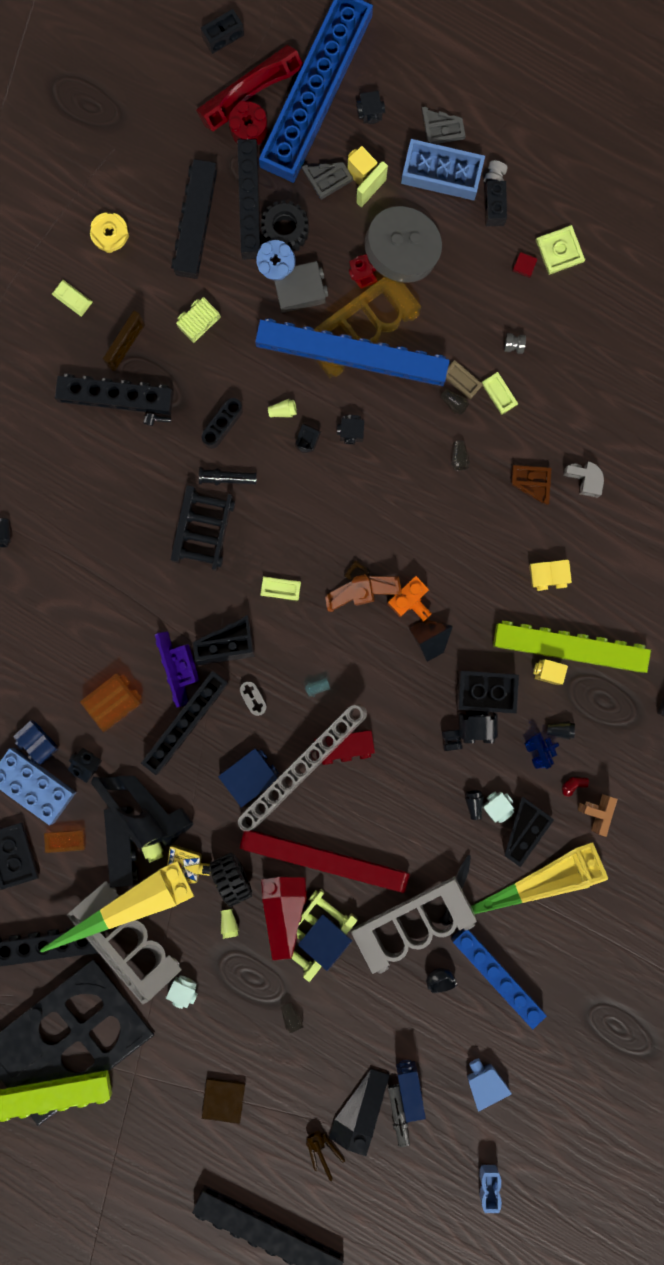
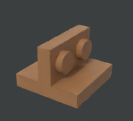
(602, 813)

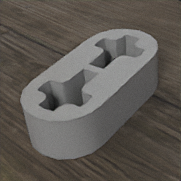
(248, 700)

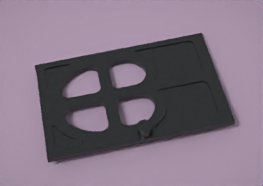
(31, 1060)

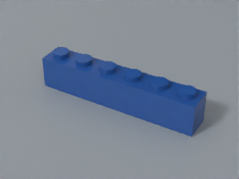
(499, 977)

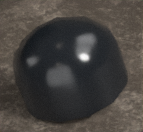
(441, 980)

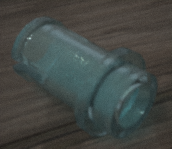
(317, 687)

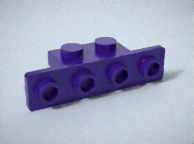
(178, 667)

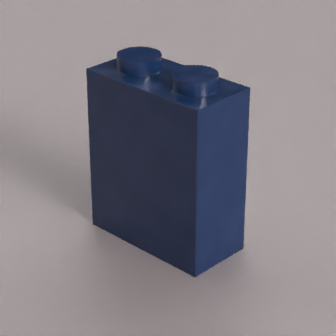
(249, 776)
(410, 1091)

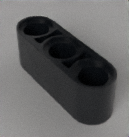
(223, 413)

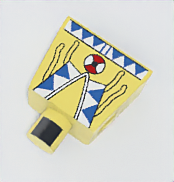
(189, 862)

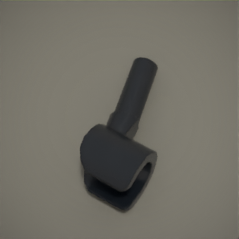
(150, 418)

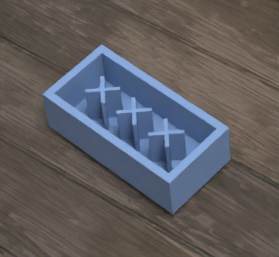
(442, 169)
(33, 786)

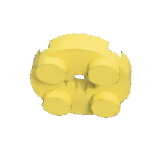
(110, 221)

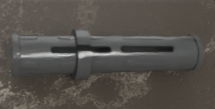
(394, 1092)

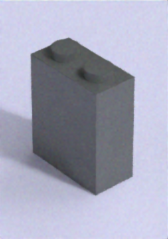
(301, 288)

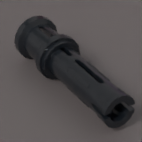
(217, 473)

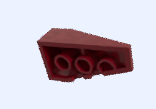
(283, 907)

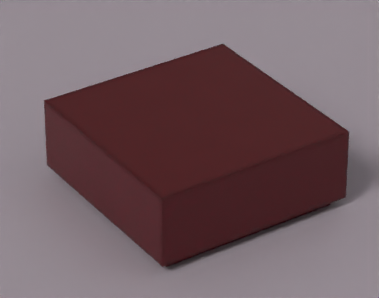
(525, 265)

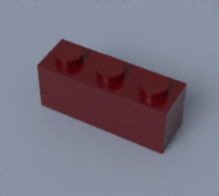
(354, 745)

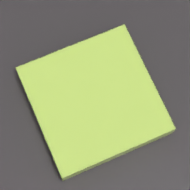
(371, 184)
(560, 249)

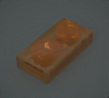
(64, 841)

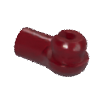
(572, 783)

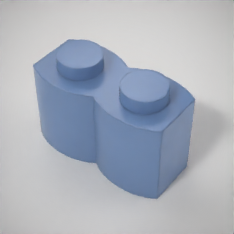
(490, 1189)

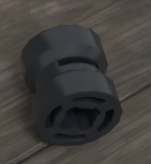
(450, 736)

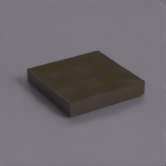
(223, 1100)

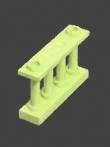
(346, 923)

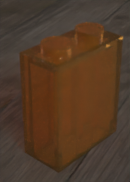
(111, 702)

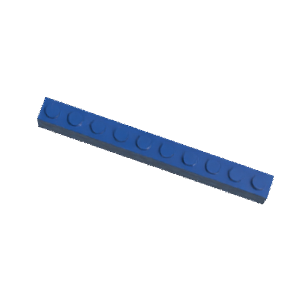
(351, 352)

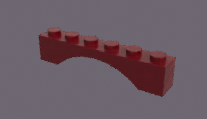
(274, 69)

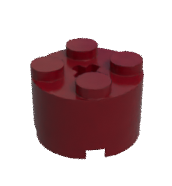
(251, 115)

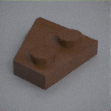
(533, 481)

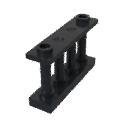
(184, 534)

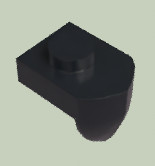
(307, 439)

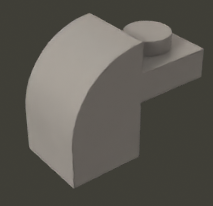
(591, 478)

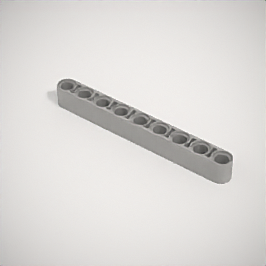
(294, 772)

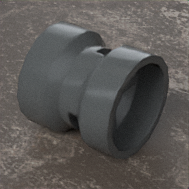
(515, 343)

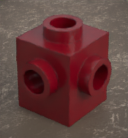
(362, 271)

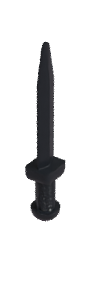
(461, 878)

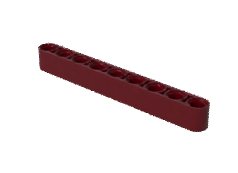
(324, 860)

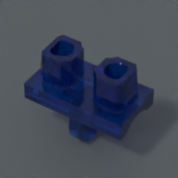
(545, 759)

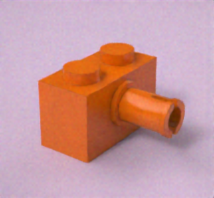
(411, 599)

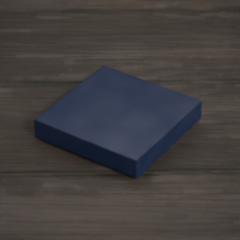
(325, 942)

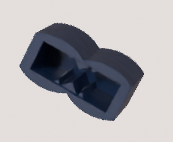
(35, 742)

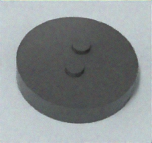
(403, 244)

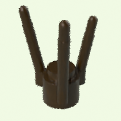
(316, 1142)

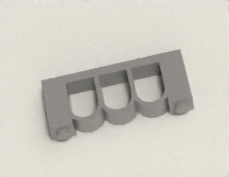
(373, 950)
(165, 967)

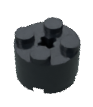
(478, 726)

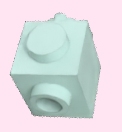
(499, 806)
(182, 992)

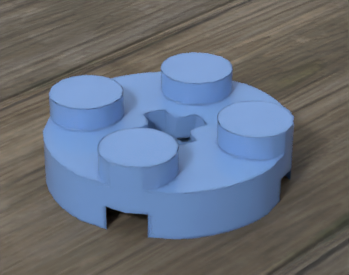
(267, 252)

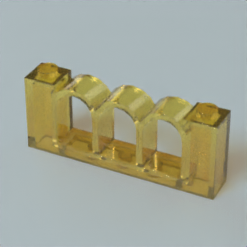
(398, 296)

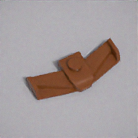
(362, 590)

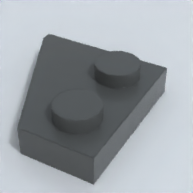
(442, 127)
(327, 178)

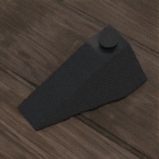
(357, 1120)

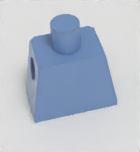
(486, 1085)

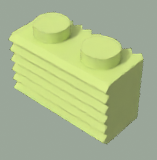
(198, 319)

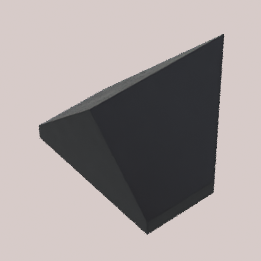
(431, 637)

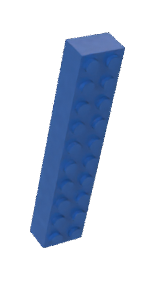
(315, 88)

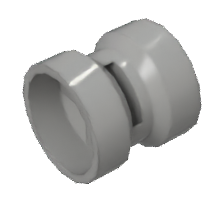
(496, 171)

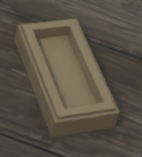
(463, 380)

